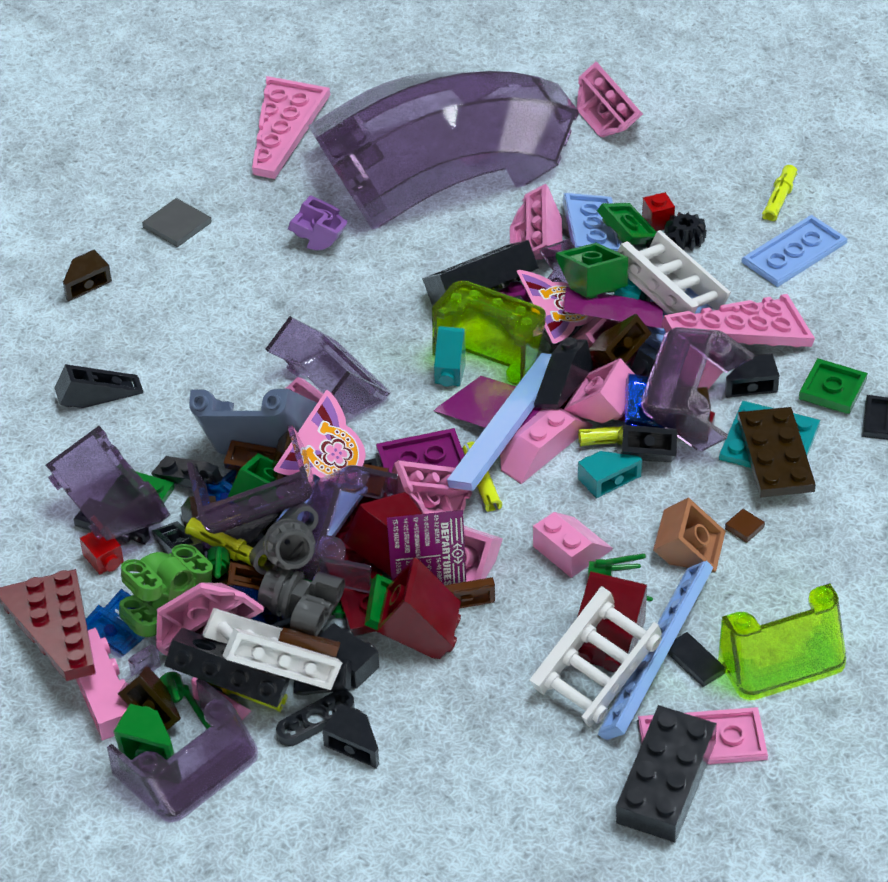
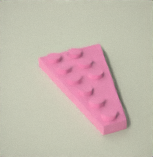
(283, 122)
(750, 322)

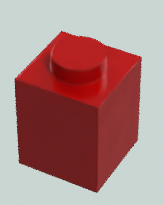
(657, 210)
(101, 553)

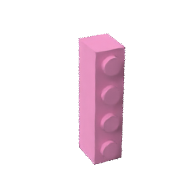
(102, 688)

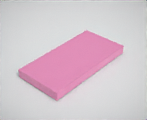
(737, 734)

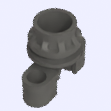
(287, 542)
(304, 601)

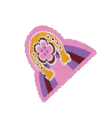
(551, 298)
(326, 440)

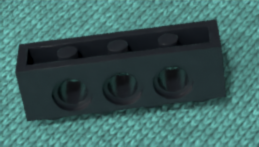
(203, 659)

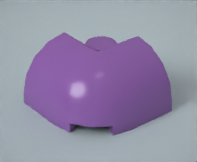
(318, 223)

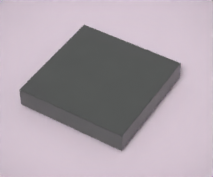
(176, 222)

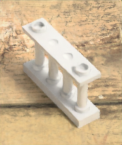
(660, 288)
(583, 631)
(258, 647)

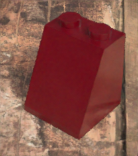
(370, 530)
(630, 601)
(420, 611)

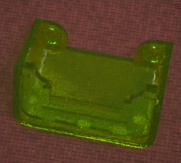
(494, 325)
(784, 651)

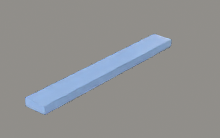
(500, 429)
(670, 625)

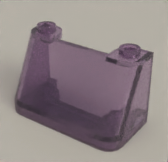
(106, 487)

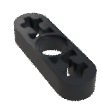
(311, 729)

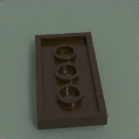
(776, 452)

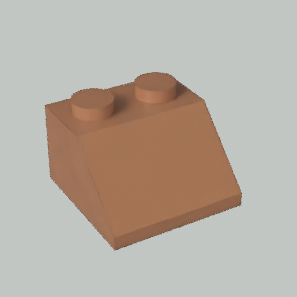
(688, 536)

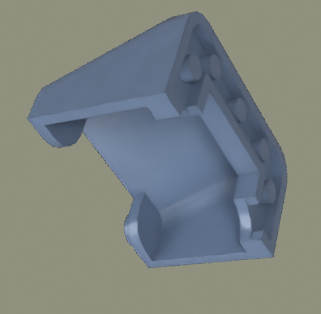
(264, 427)

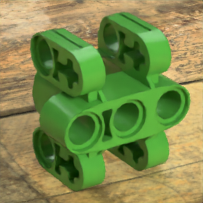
(164, 579)

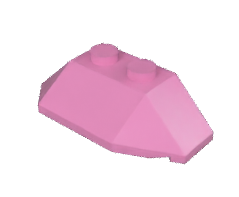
(604, 103)
(537, 221)
(540, 442)
(429, 487)
(194, 608)

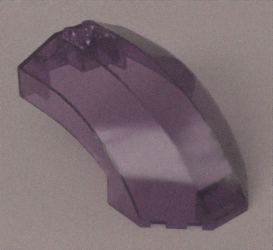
(441, 130)

